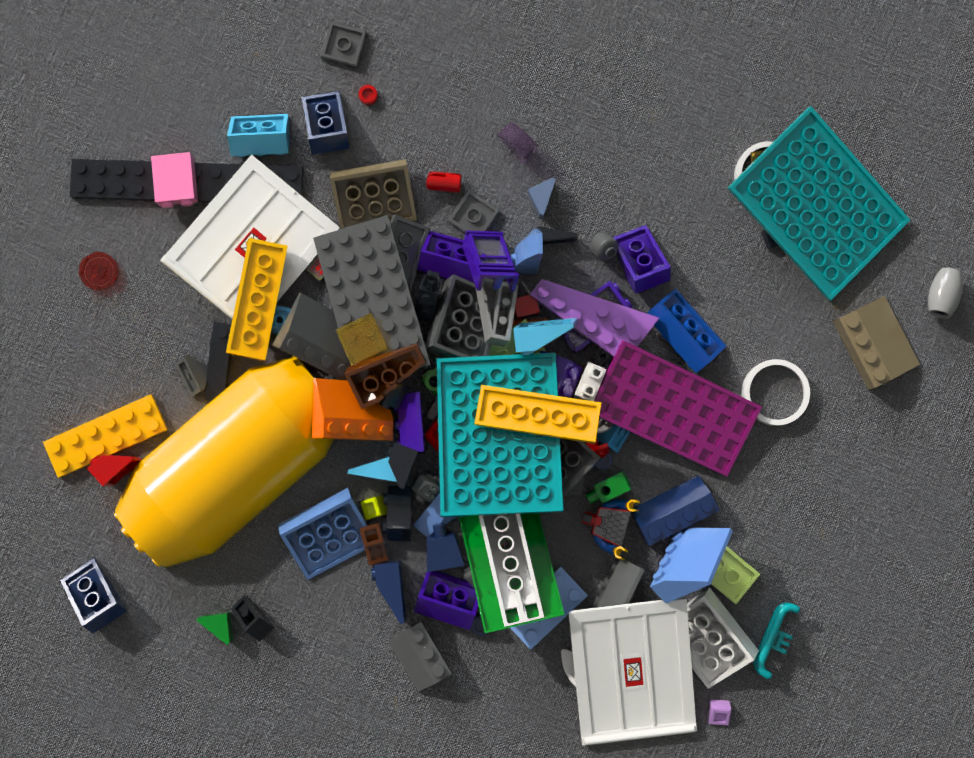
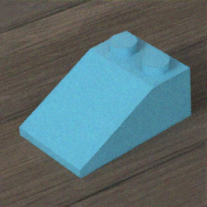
(534, 335)
(378, 469)

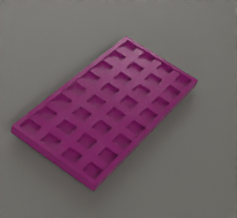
(675, 408)

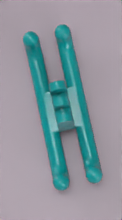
(773, 638)

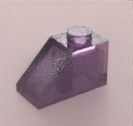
(517, 141)

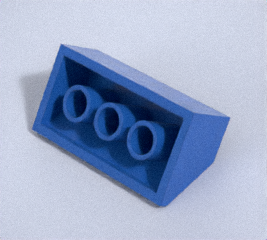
(686, 331)

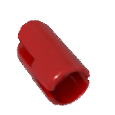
(444, 182)

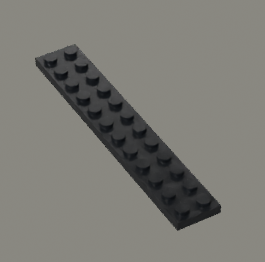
(135, 179)

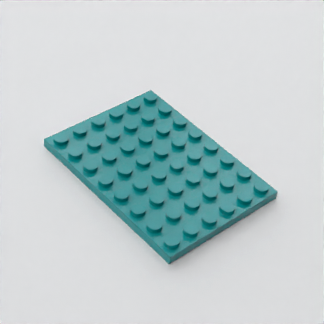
(819, 203)
(491, 467)

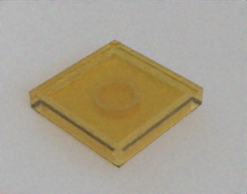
(361, 339)

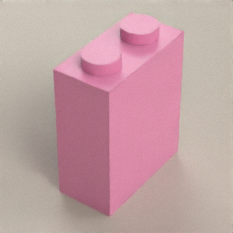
(174, 179)

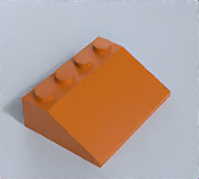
(340, 417)

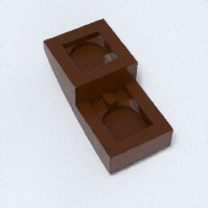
(373, 544)

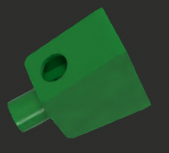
(617, 483)

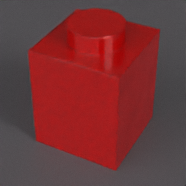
(526, 307)

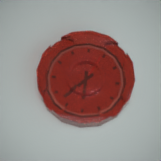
(98, 271)

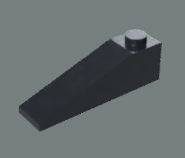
(219, 361)

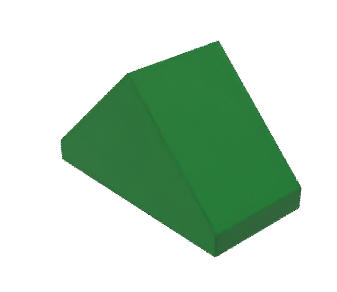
(219, 625)

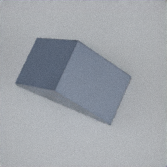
(540, 196)

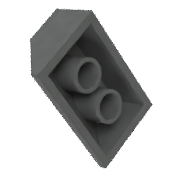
(620, 584)
(420, 656)

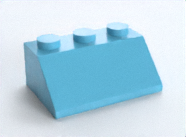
(259, 135)

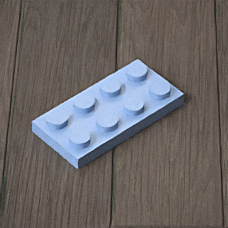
(570, 595)

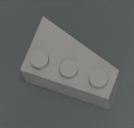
(496, 312)

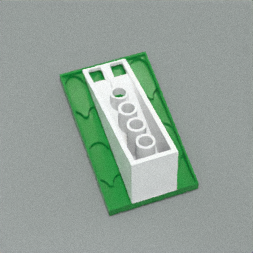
(512, 582)

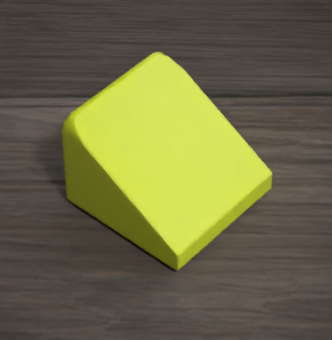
(374, 507)

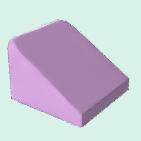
(719, 712)

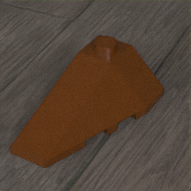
(383, 373)

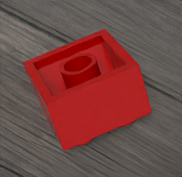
(111, 469)

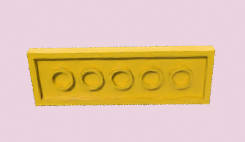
(256, 299)
(538, 414)
(105, 435)

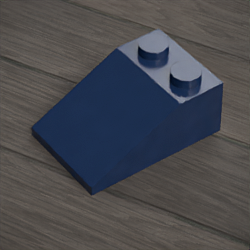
(325, 123)
(390, 584)
(93, 596)

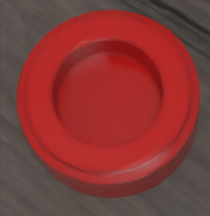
(368, 95)

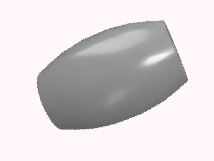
(945, 293)

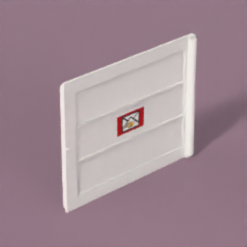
(248, 206)
(633, 671)

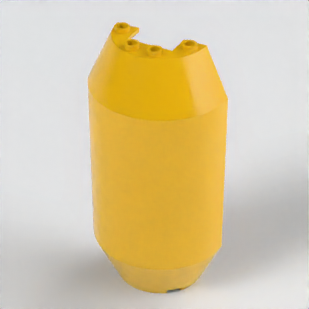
(223, 465)

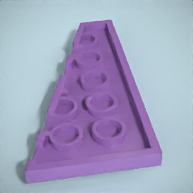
(597, 318)

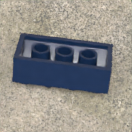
(674, 510)

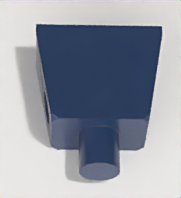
(443, 550)

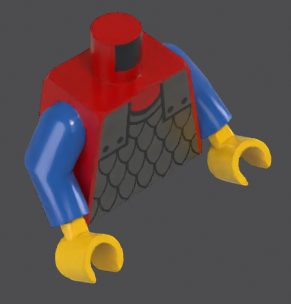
(610, 524)

